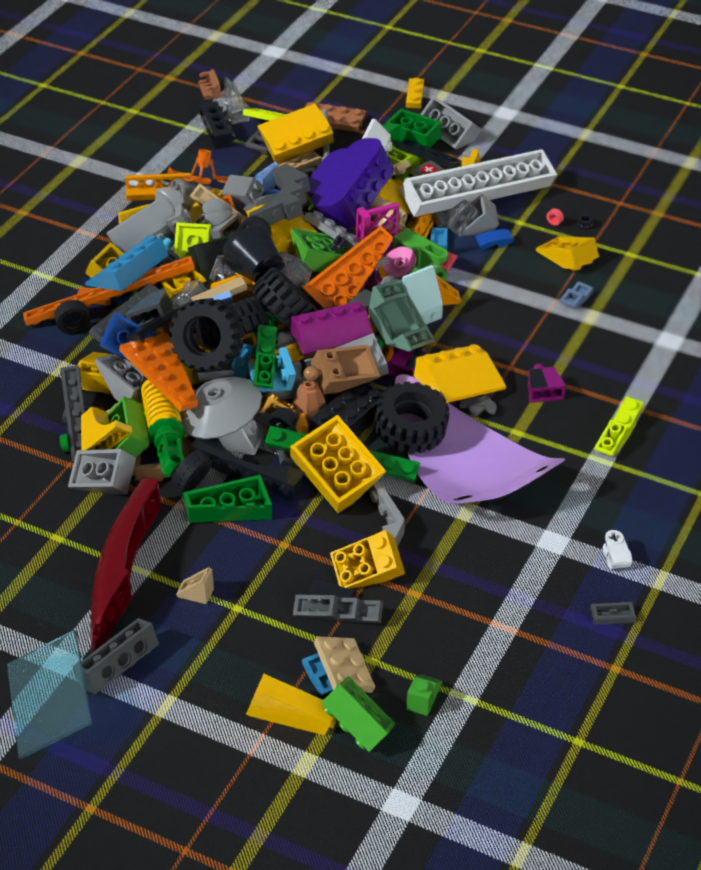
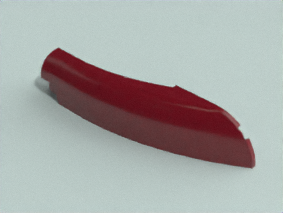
(113, 573)

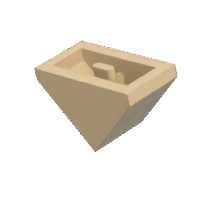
(197, 587)

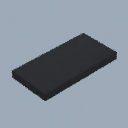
(428, 154)

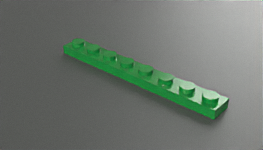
(394, 466)

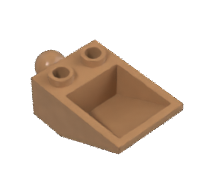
(342, 368)

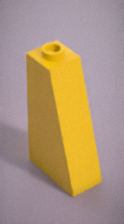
(289, 706)

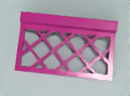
(365, 225)

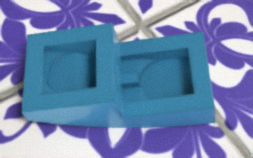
(317, 674)

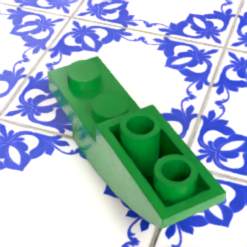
(264, 357)

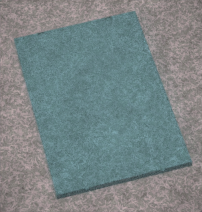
(48, 694)

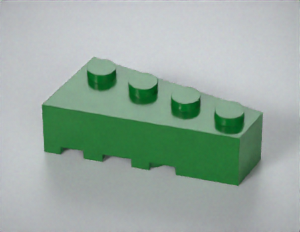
(229, 501)

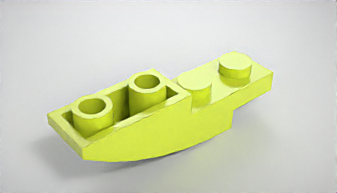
(620, 427)

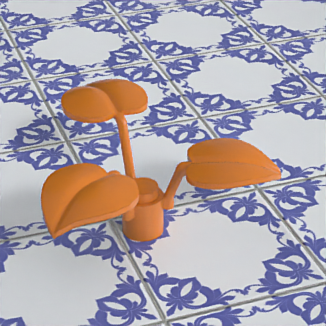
(203, 159)

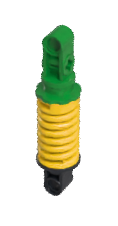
(164, 427)

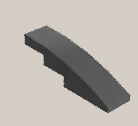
(338, 609)

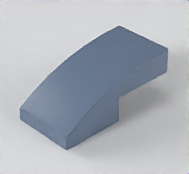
(577, 295)

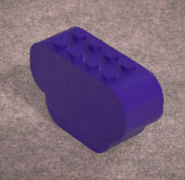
(350, 180)

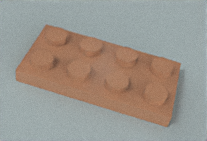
(342, 117)

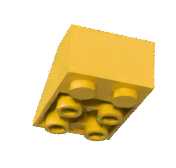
(90, 375)
(368, 561)

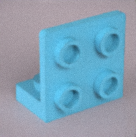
(283, 373)

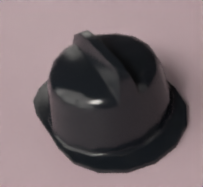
(280, 418)

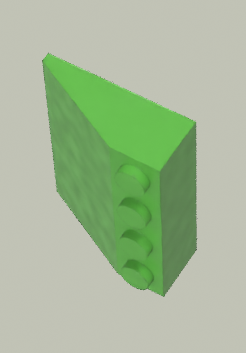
(315, 249)

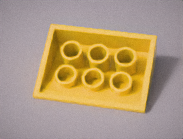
(296, 133)
(282, 231)
(459, 373)
(337, 463)

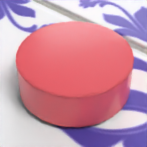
(555, 217)

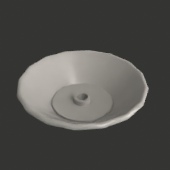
(222, 407)

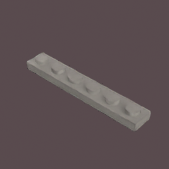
(329, 227)

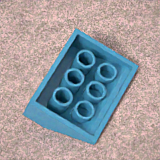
(130, 265)

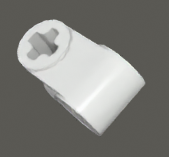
(616, 550)

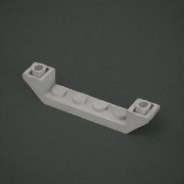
(389, 510)

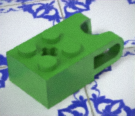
(426, 251)

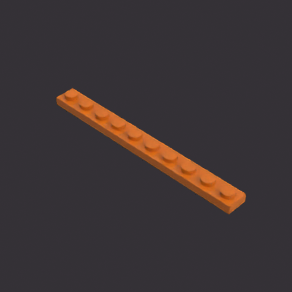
(95, 295)

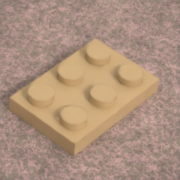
(343, 659)

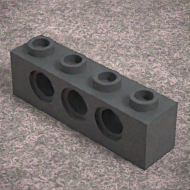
(118, 654)

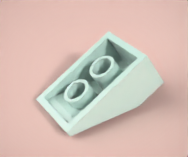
(425, 293)

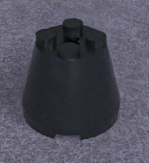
(252, 252)

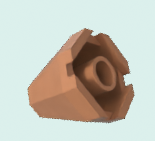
(308, 399)

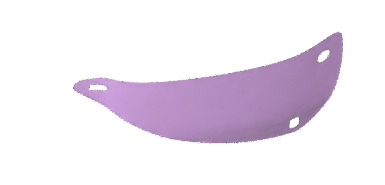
(475, 460)

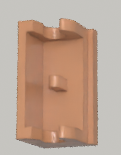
(210, 86)

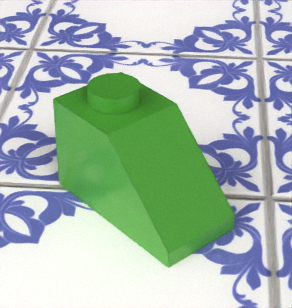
(422, 694)

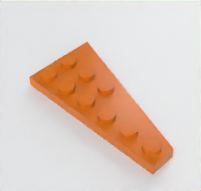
(349, 273)
(161, 367)

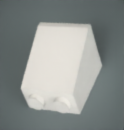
(245, 439)

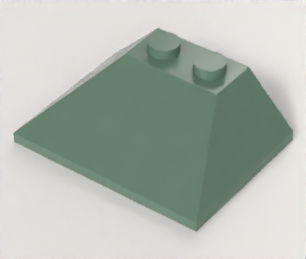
(398, 317)

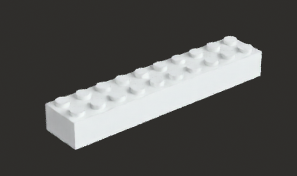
(491, 178)

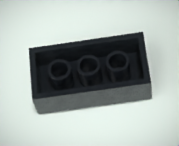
(353, 406)

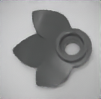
(478, 404)

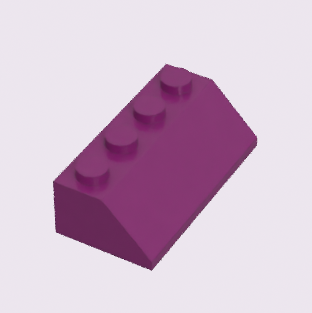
(330, 327)

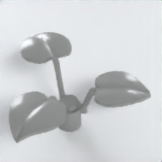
(214, 209)

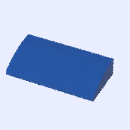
(116, 334)

